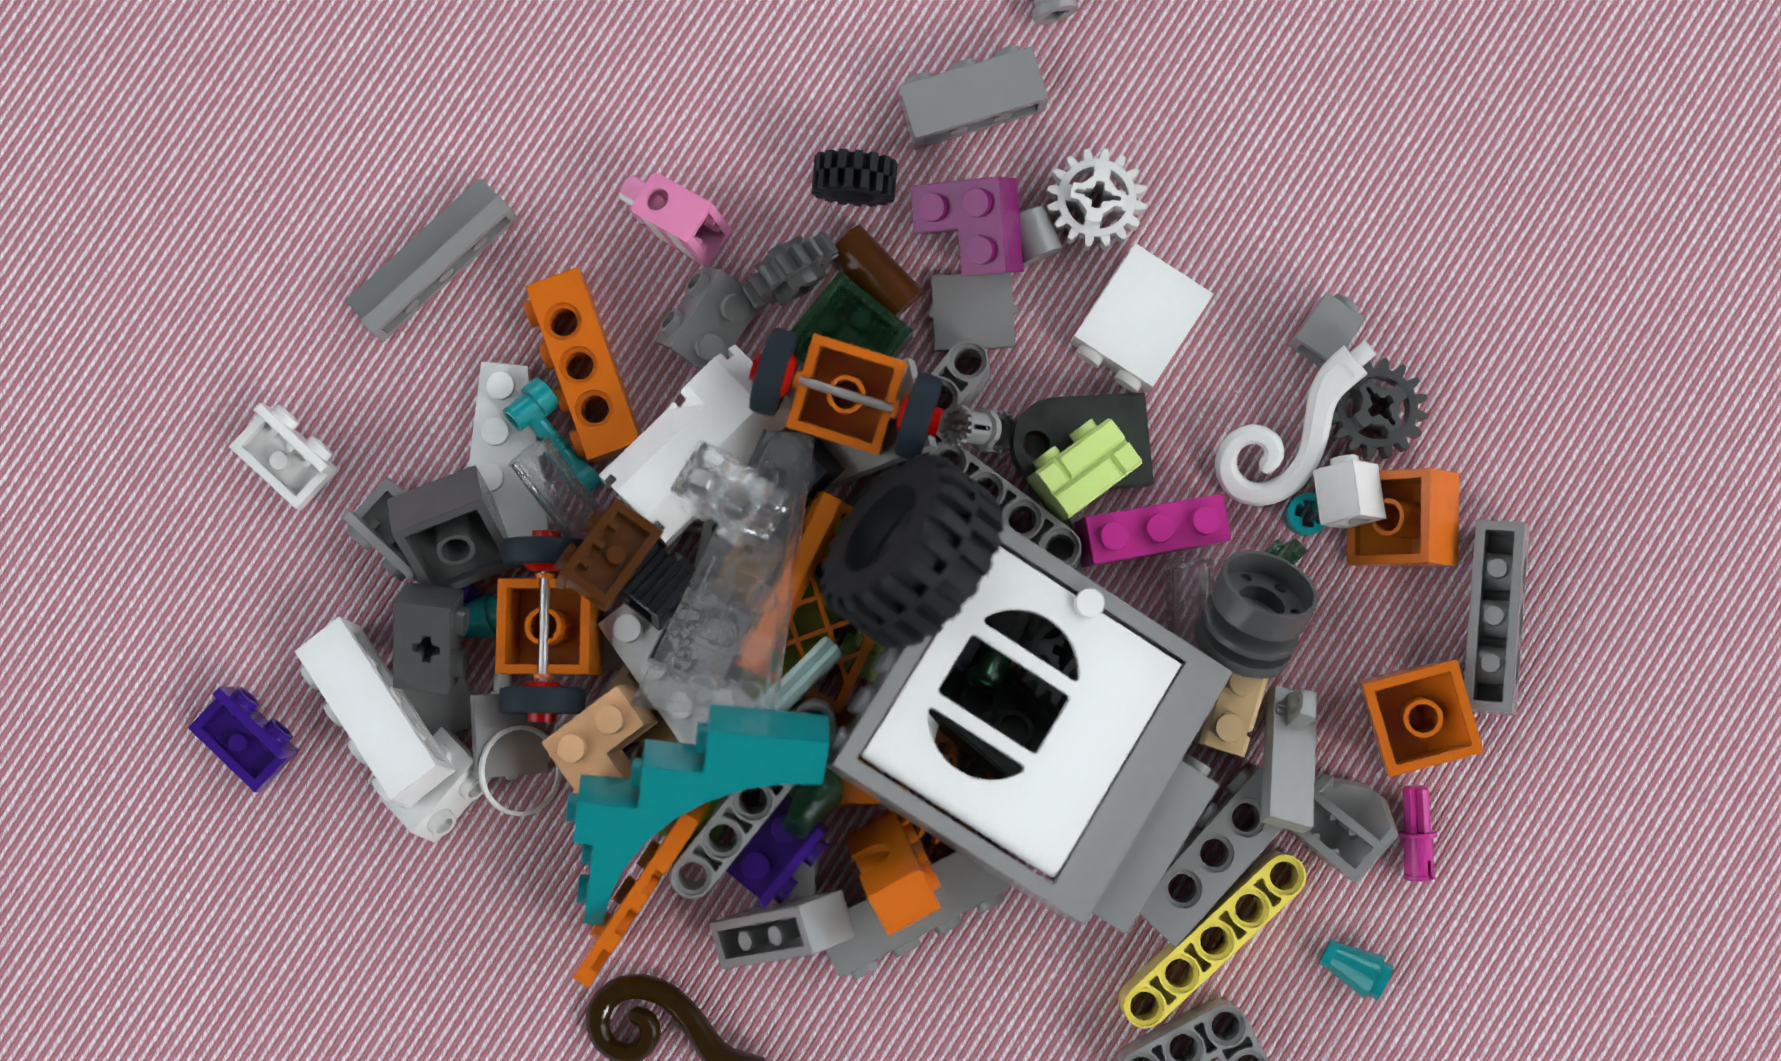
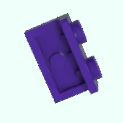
(244, 737)

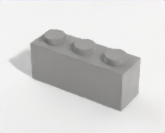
(972, 96)
(783, 930)

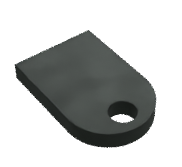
(1060, 416)

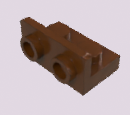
(608, 555)

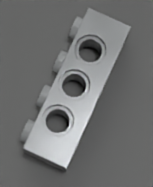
(1496, 616)
(1210, 881)

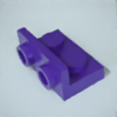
(774, 855)

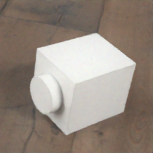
(1349, 492)

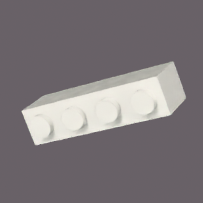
(375, 715)

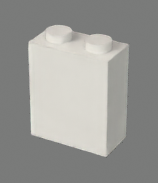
(1140, 320)

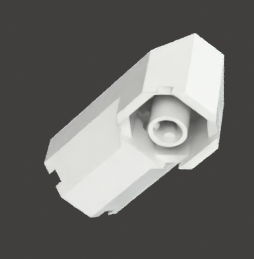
(713, 412)

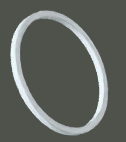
(481, 771)

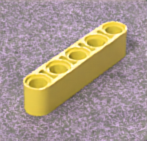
(1235, 933)

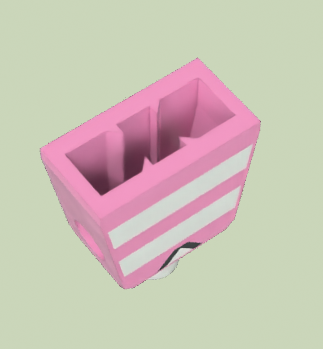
(676, 216)

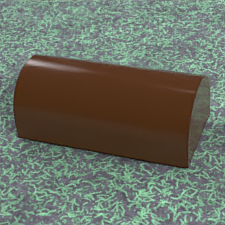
(875, 271)

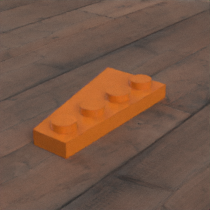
(635, 893)

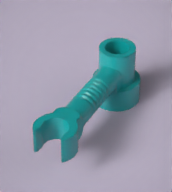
(531, 410)

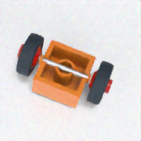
(845, 393)
(544, 631)

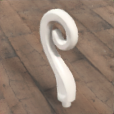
(1328, 387)

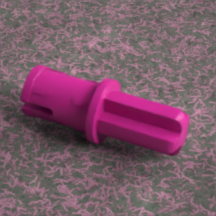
(1417, 834)

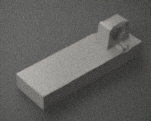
(1289, 759)

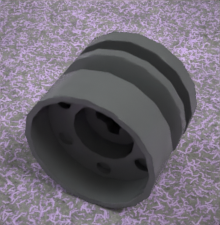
(1256, 614)

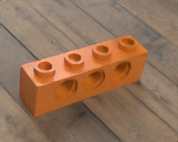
(570, 295)

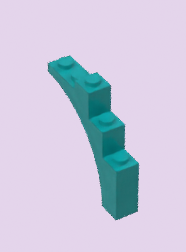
(730, 754)

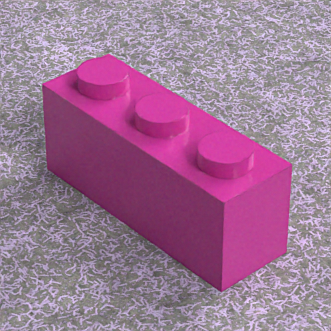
(1153, 530)

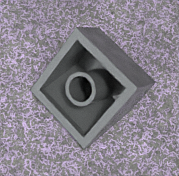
(450, 530)

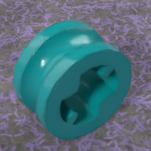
(1294, 522)

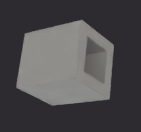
(1327, 328)

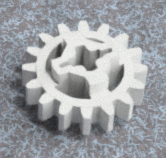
(1113, 200)

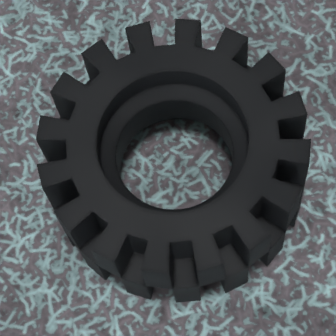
(854, 177)

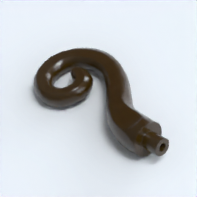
(689, 1017)

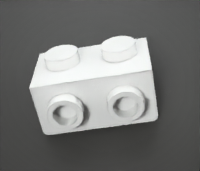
(283, 456)
(439, 809)

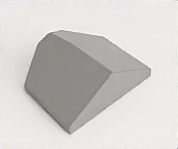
(1349, 826)

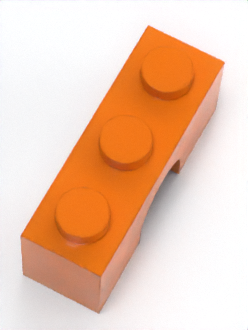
(894, 872)

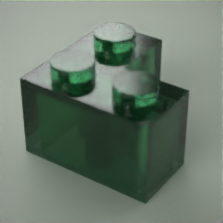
(852, 317)

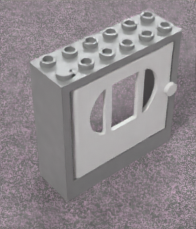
(1040, 812)

